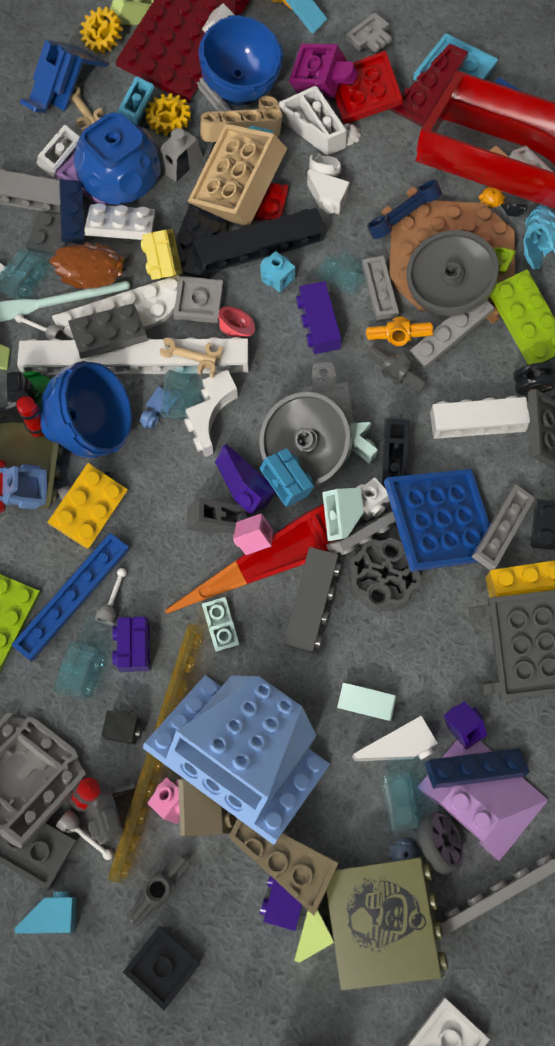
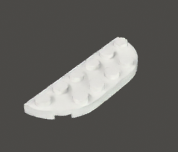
(153, 303)

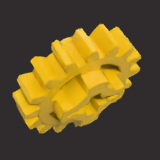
(101, 30)
(165, 114)

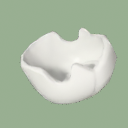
(326, 165)

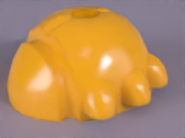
(492, 197)

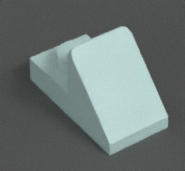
(363, 447)

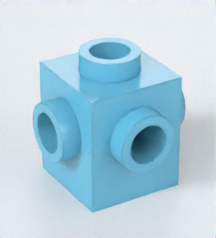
(277, 271)

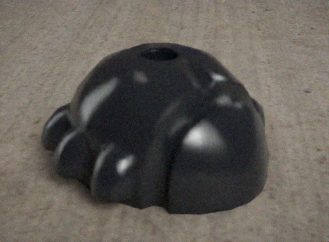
(514, 209)

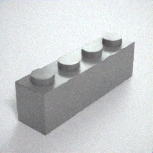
(29, 192)

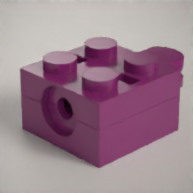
(321, 67)

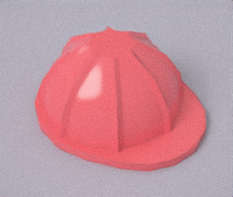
(235, 322)

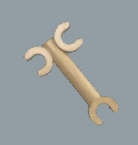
(88, 118)
(206, 360)

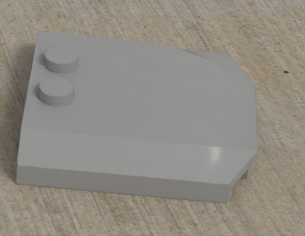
(35, 776)

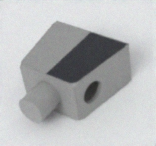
(179, 154)

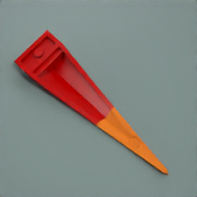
(287, 551)

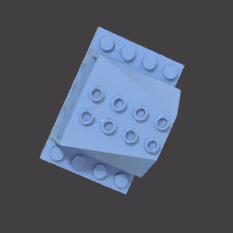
(242, 750)

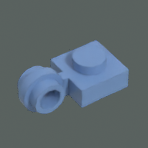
(150, 418)

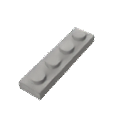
(449, 334)
(503, 527)

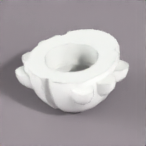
(352, 134)

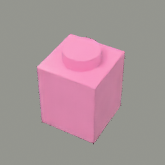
(253, 534)

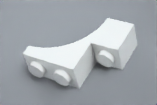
(216, 394)

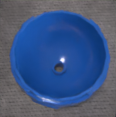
(242, 49)
(116, 160)
(86, 410)

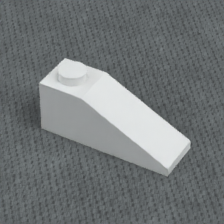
(404, 743)

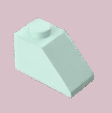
(342, 511)

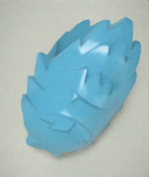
(539, 235)

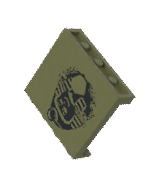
(385, 924)

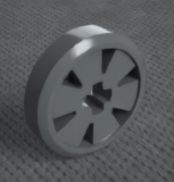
(440, 842)

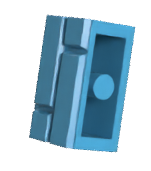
(287, 477)

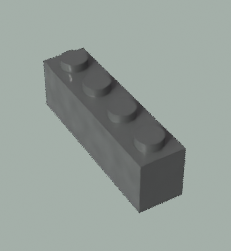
(311, 600)

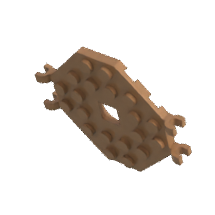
(440, 217)

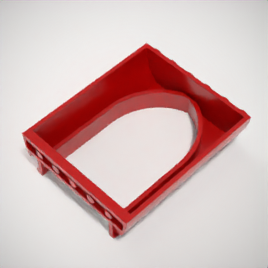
(499, 113)

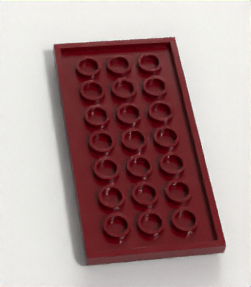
(168, 42)

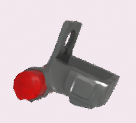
(101, 808)

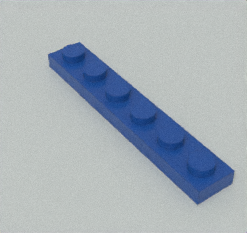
(70, 597)

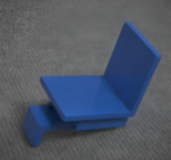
(57, 75)

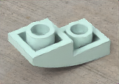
(220, 624)
(367, 701)

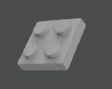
(198, 299)

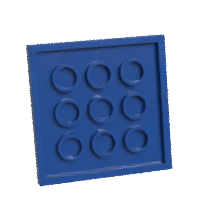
(438, 517)

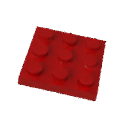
(371, 91)

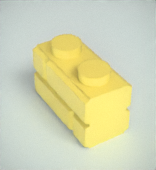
(161, 254)

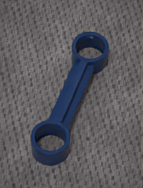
(383, 225)

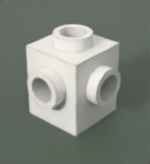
(374, 499)

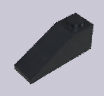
(395, 447)

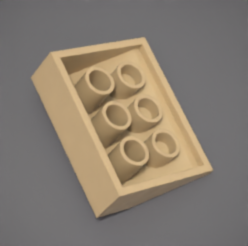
(238, 173)

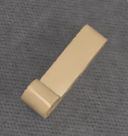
(266, 116)

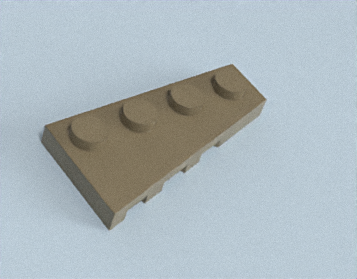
(290, 863)

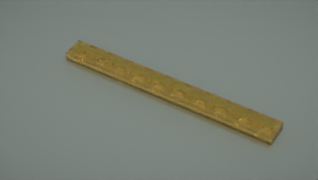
(145, 786)

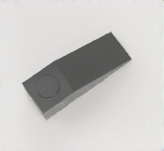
(216, 516)

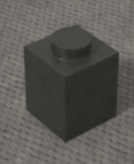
(122, 727)

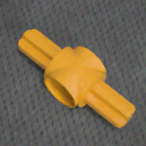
(399, 338)

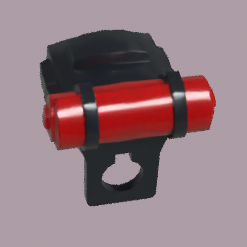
(22, 404)

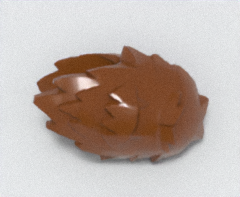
(87, 265)

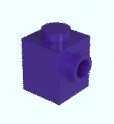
(465, 724)

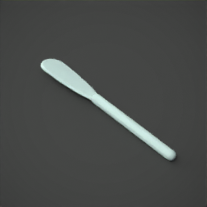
(11, 308)

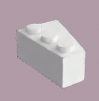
(314, 120)

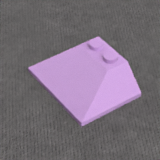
(489, 810)

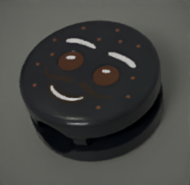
(535, 376)

